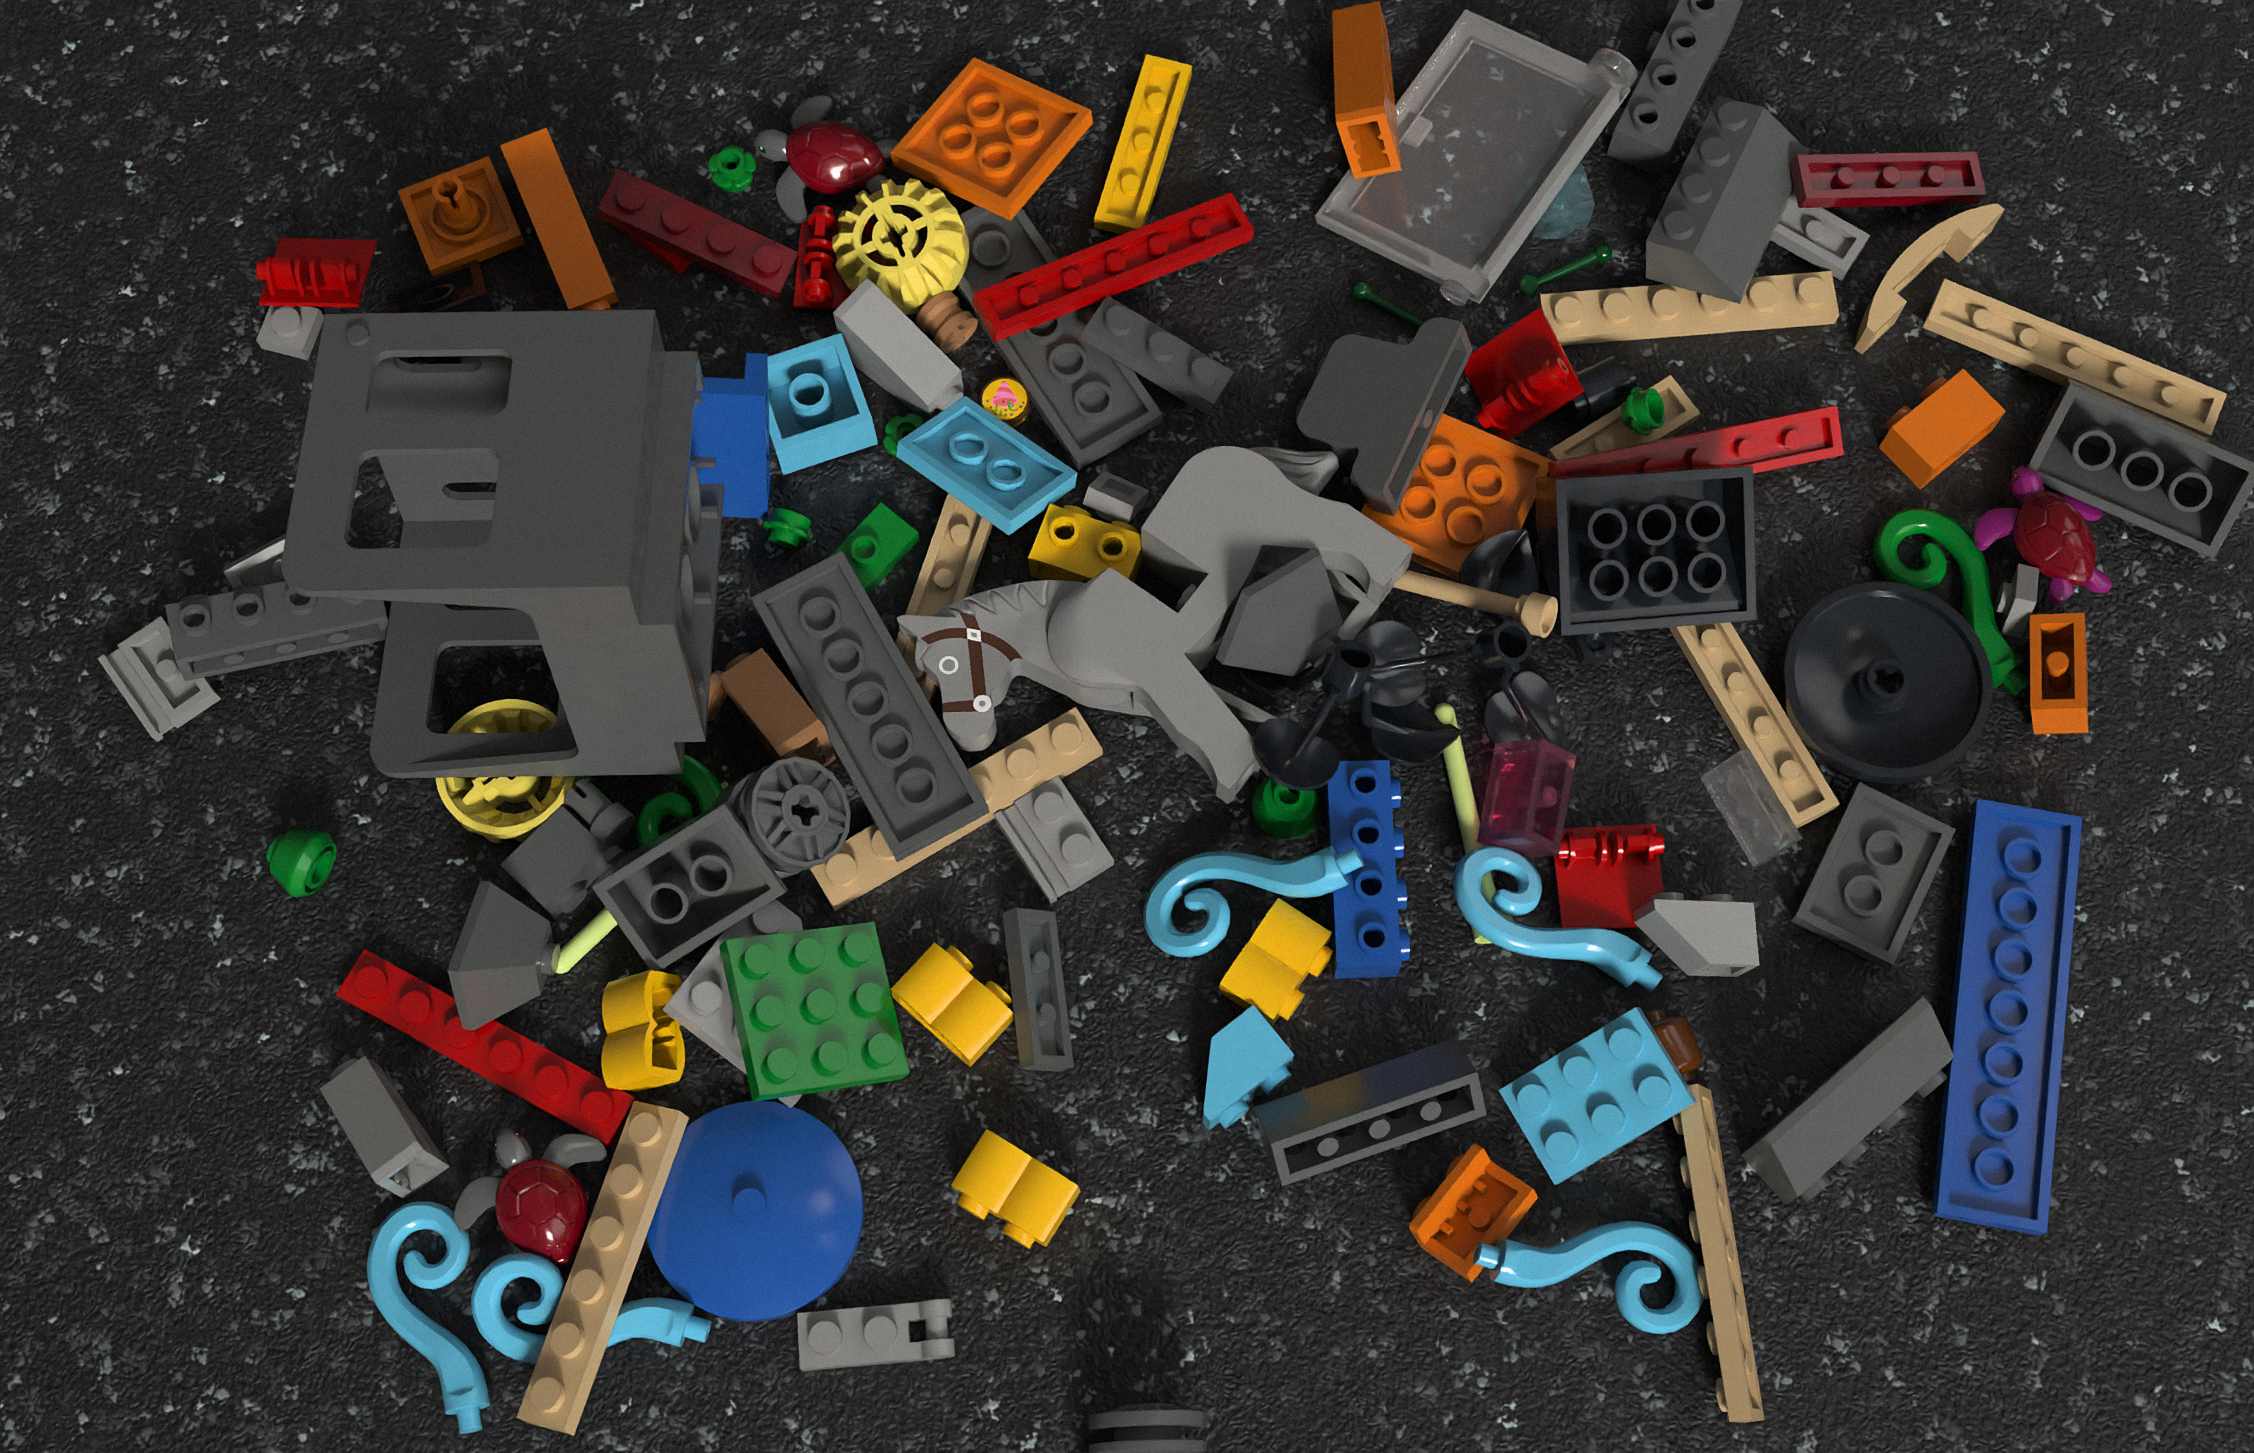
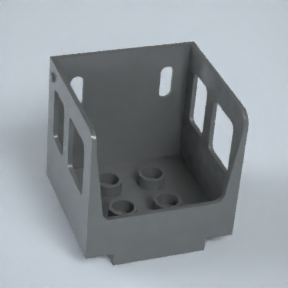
(587, 532)

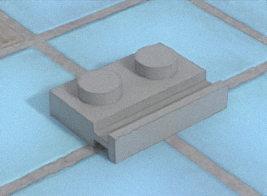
(153, 683)
(1054, 839)

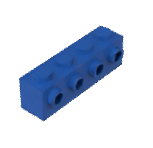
(1366, 911)

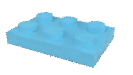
(986, 465)
(1597, 1095)

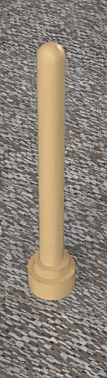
(1534, 611)

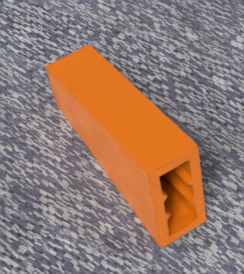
(1365, 90)
(559, 222)

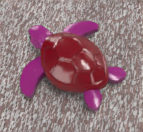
(2049, 535)

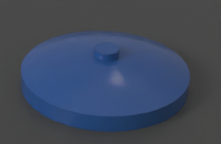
(757, 1212)

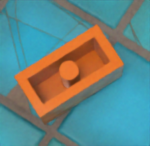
(1940, 428)
(2058, 673)

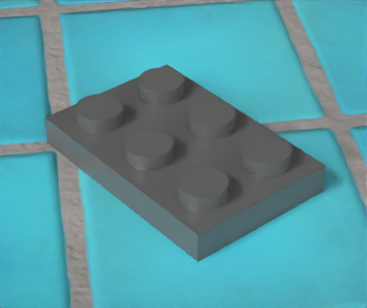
(1873, 875)

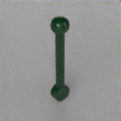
(1529, 284)
(1362, 291)

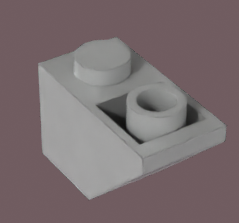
(1702, 935)

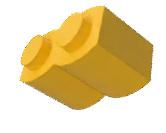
(1277, 962)
(954, 1003)
(642, 1040)
(1015, 1189)

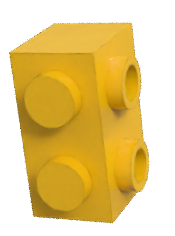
(1081, 547)

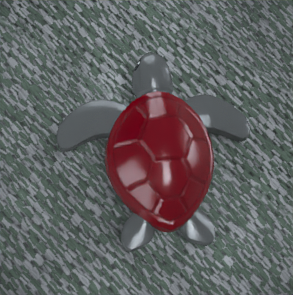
(822, 156)
(537, 1199)

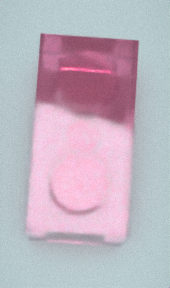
(1527, 797)

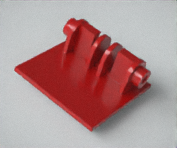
(316, 272)
(817, 278)
(1521, 376)
(1607, 874)

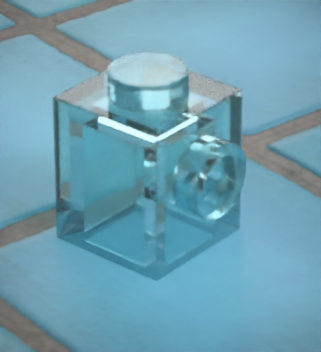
(1568, 210)

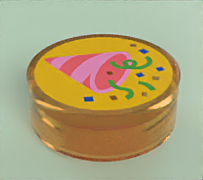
(1006, 400)

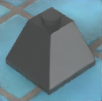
(1284, 620)
(500, 957)

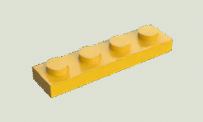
(1143, 145)

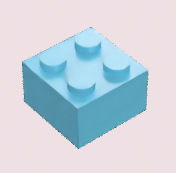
(816, 405)

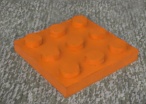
(992, 138)
(1462, 495)

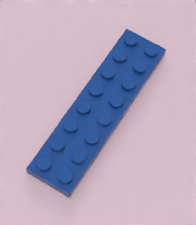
(2008, 1018)

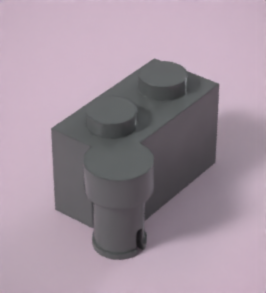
(571, 849)

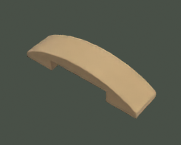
(1954, 236)

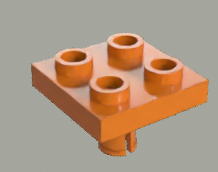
(461, 216)

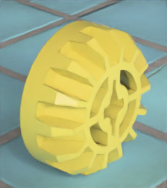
(925, 267)
(475, 798)

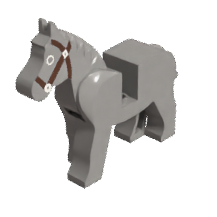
(1122, 650)

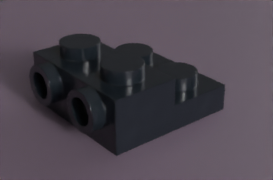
(452, 291)

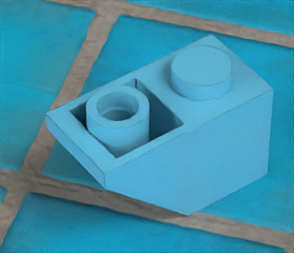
(1241, 1062)

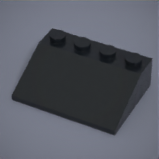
(1648, 547)

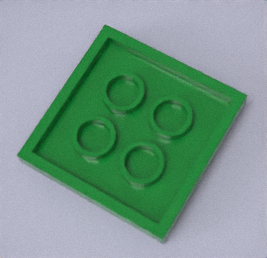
(813, 1010)

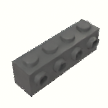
(1671, 81)
(265, 627)
(1370, 1111)

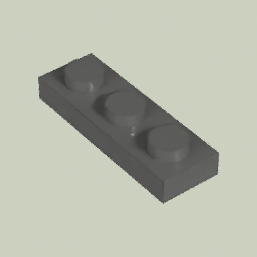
(1156, 354)
(1037, 990)

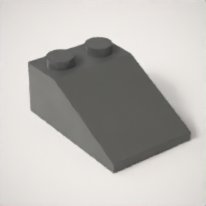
(688, 886)

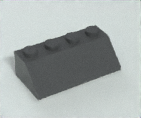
(1724, 202)
(2142, 467)
(1851, 1104)

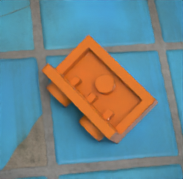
(1470, 1207)

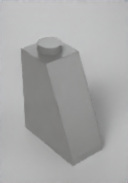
(897, 352)
(382, 1128)

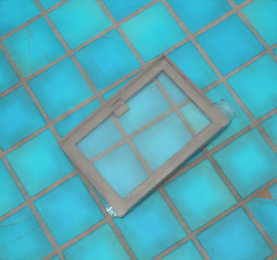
(1481, 152)

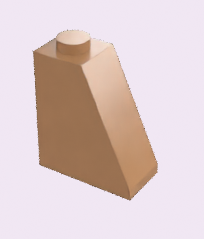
(775, 709)

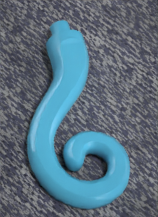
(1299, 878)
(1601, 947)
(1535, 1267)
(648, 1318)
(458, 1370)

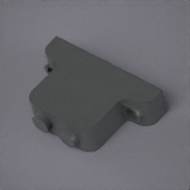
(1382, 404)

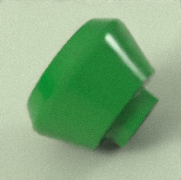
(1285, 811)
(302, 860)

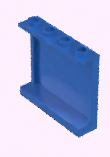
(736, 431)

